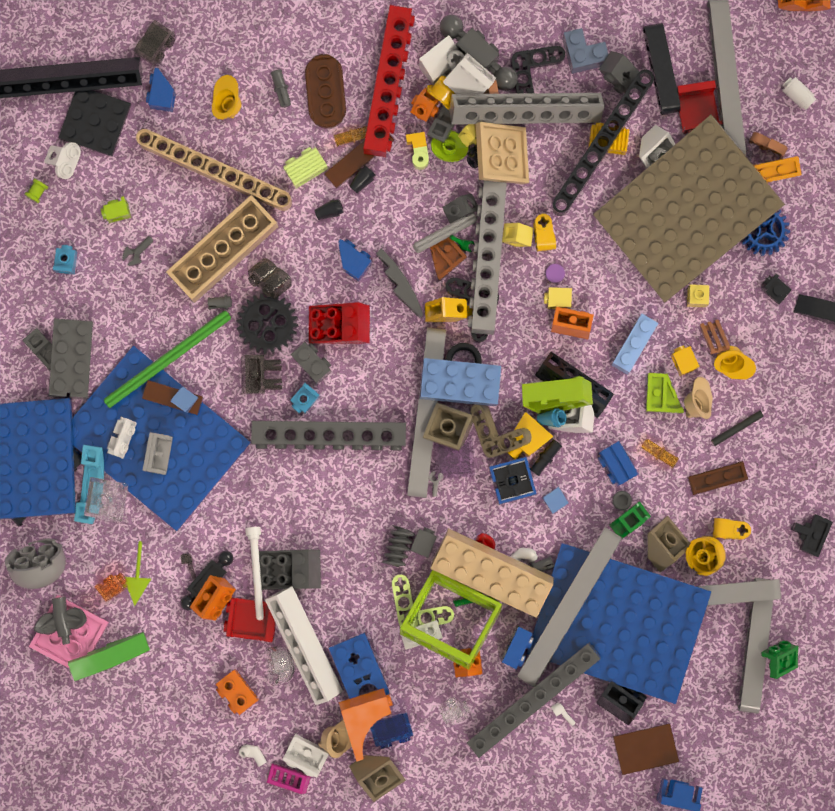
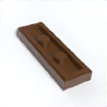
(163, 394)
(717, 478)

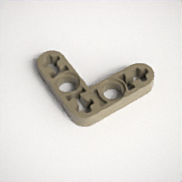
(492, 438)

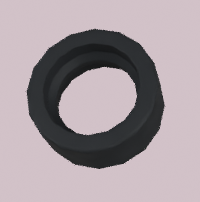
(464, 346)

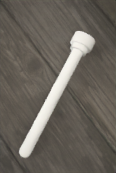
(253, 535)

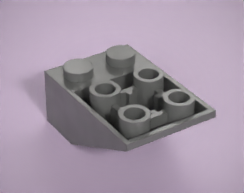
(290, 569)

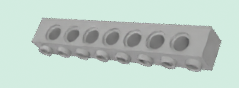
(526, 108)
(497, 192)

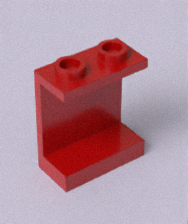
(697, 104)

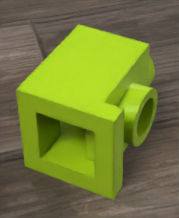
(116, 210)

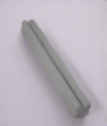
(444, 232)

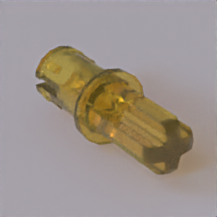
(350, 136)
(659, 452)

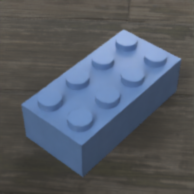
(460, 382)

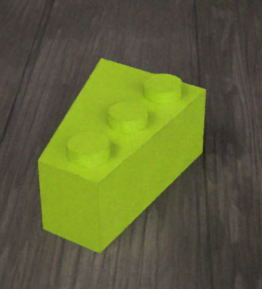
(559, 394)

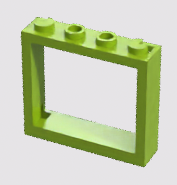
(436, 645)

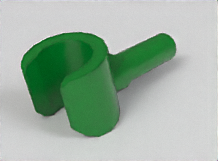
(464, 244)

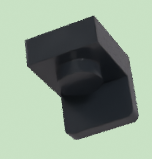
(775, 288)

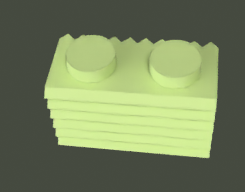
(305, 167)

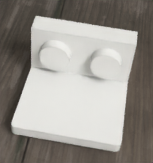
(469, 77)

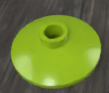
(454, 143)

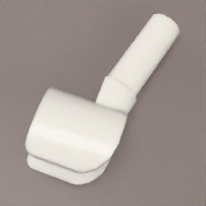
(559, 709)

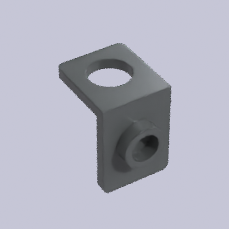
(459, 207)

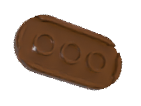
(325, 91)

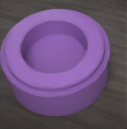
(555, 273)

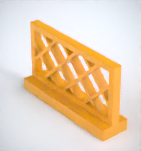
(779, 169)

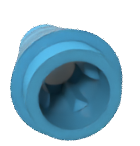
(552, 418)

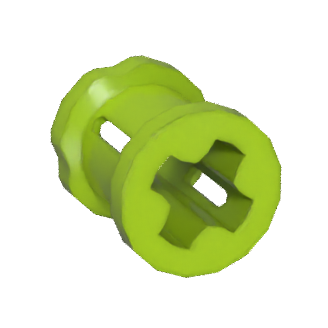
(36, 190)

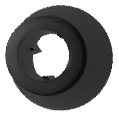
(362, 179)
(330, 209)

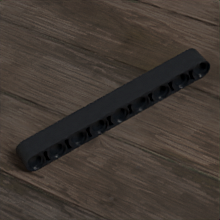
(606, 134)

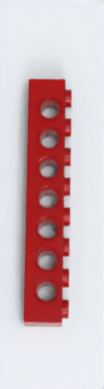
(396, 16)

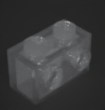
(454, 711)

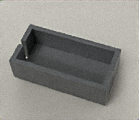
(70, 358)

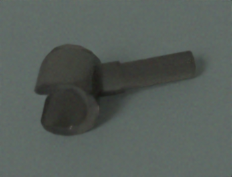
(187, 559)

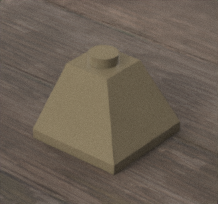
(448, 426)
(666, 544)
(376, 775)

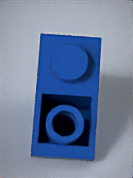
(162, 94)
(353, 261)

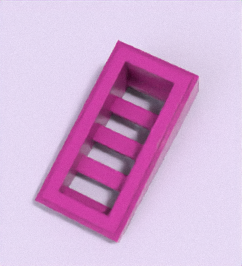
(304, 783)

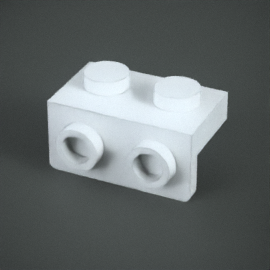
(305, 756)

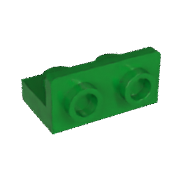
(783, 658)

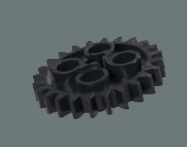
(252, 314)

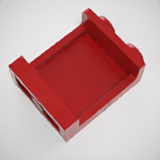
(244, 624)

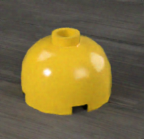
(705, 555)

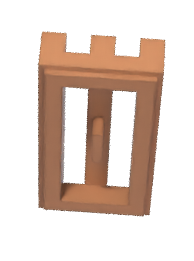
(712, 327)

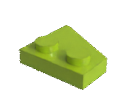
(661, 395)

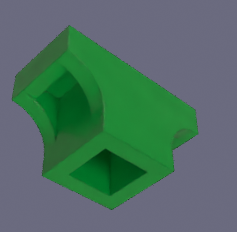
(630, 520)

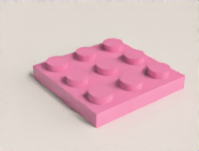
(81, 641)

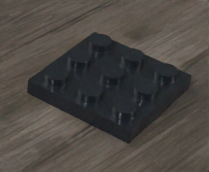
(95, 121)

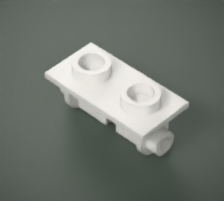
(119, 445)
(431, 628)

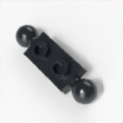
(215, 569)

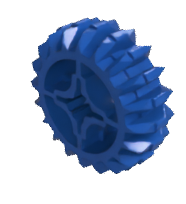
(770, 235)

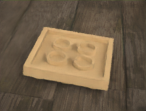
(502, 153)

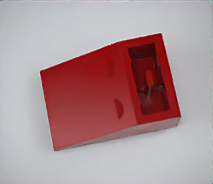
(339, 323)

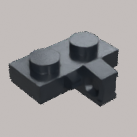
(813, 534)

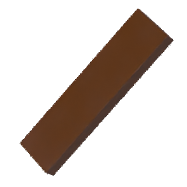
(350, 164)

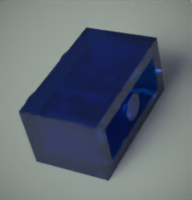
(391, 730)

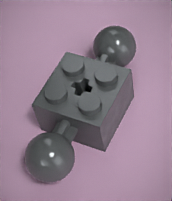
(476, 46)

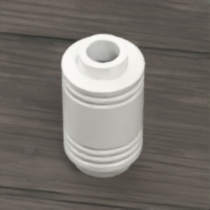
(798, 93)

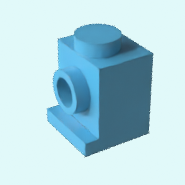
(67, 266)
(312, 397)

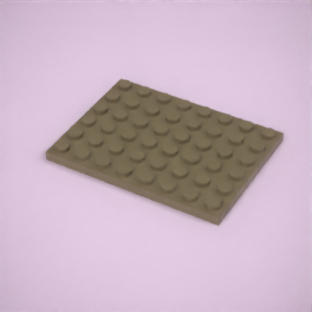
(688, 208)

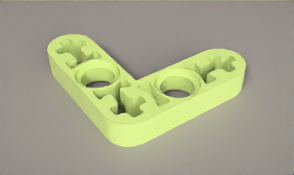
(417, 621)

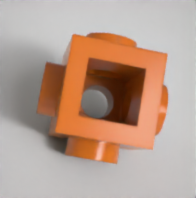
(424, 105)
(476, 668)

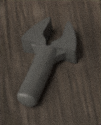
(137, 251)

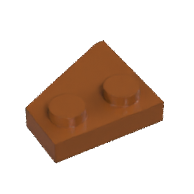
(446, 257)

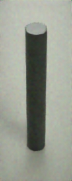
(737, 428)

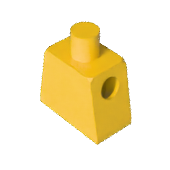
(447, 310)
(539, 436)

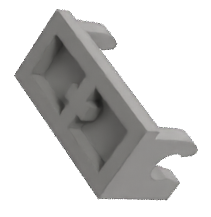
(157, 453)

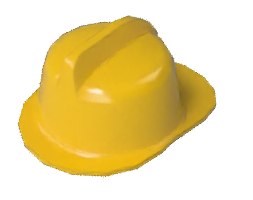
(441, 92)
(225, 98)
(735, 364)

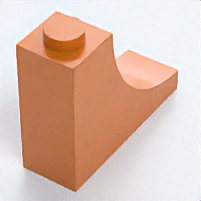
(361, 714)

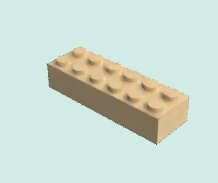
(222, 249)
(492, 573)

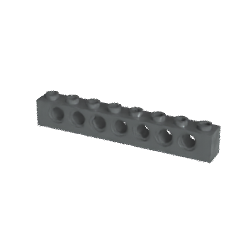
(260, 429)
(534, 700)

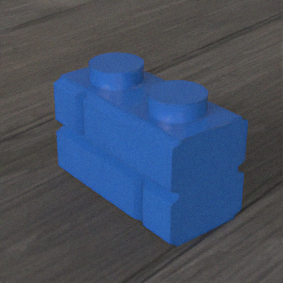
(617, 464)

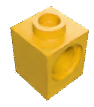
(684, 360)

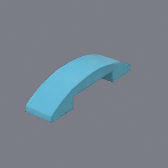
(94, 467)

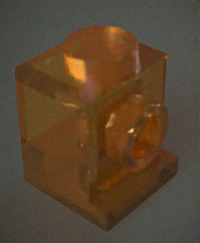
(112, 586)

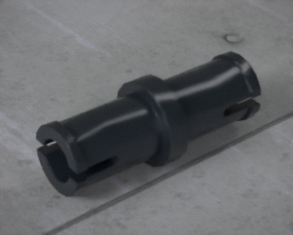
(546, 457)

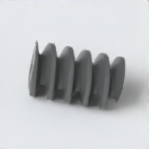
(398, 547)

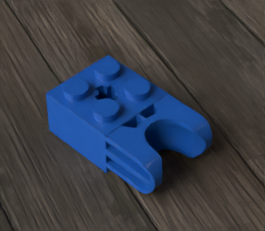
(358, 674)

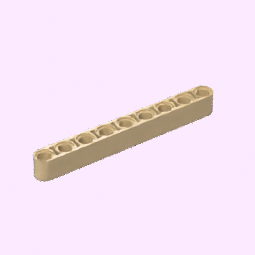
(207, 163)

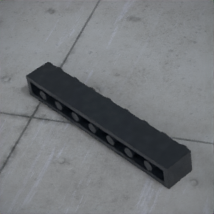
(70, 77)

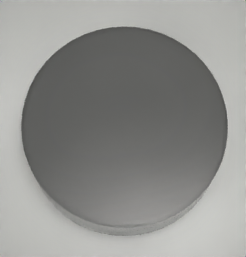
(622, 500)

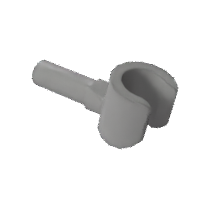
(435, 482)

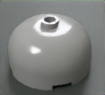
(35, 570)

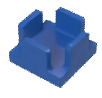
(679, 795)

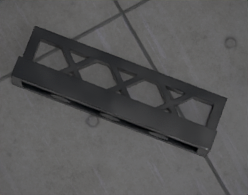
(549, 372)

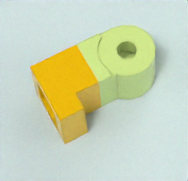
(420, 158)

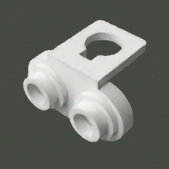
(65, 159)

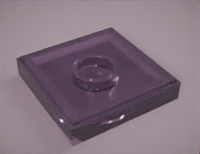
(454, 462)

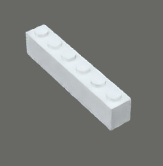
(304, 645)

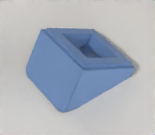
(184, 399)
(555, 500)

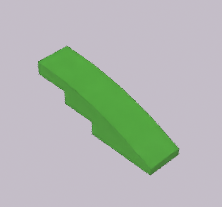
(108, 656)

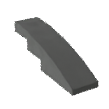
(403, 289)

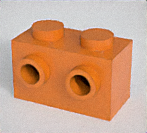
(572, 322)
(212, 598)
(236, 692)

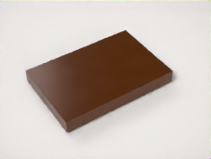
(646, 749)

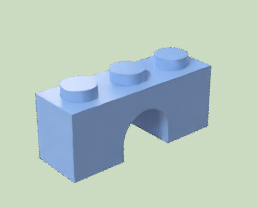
(634, 344)

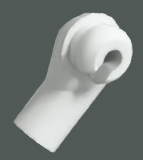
(525, 553)
(252, 752)

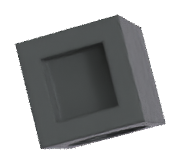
(424, 542)

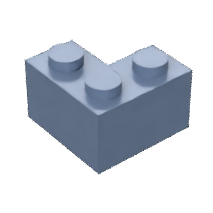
(580, 55)

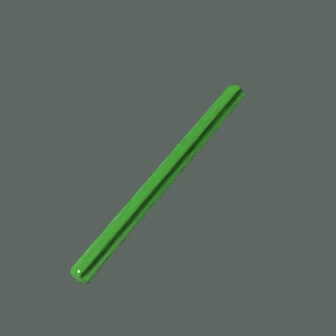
(167, 359)

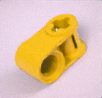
(544, 236)
(728, 529)

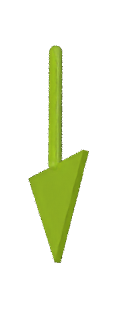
(135, 584)

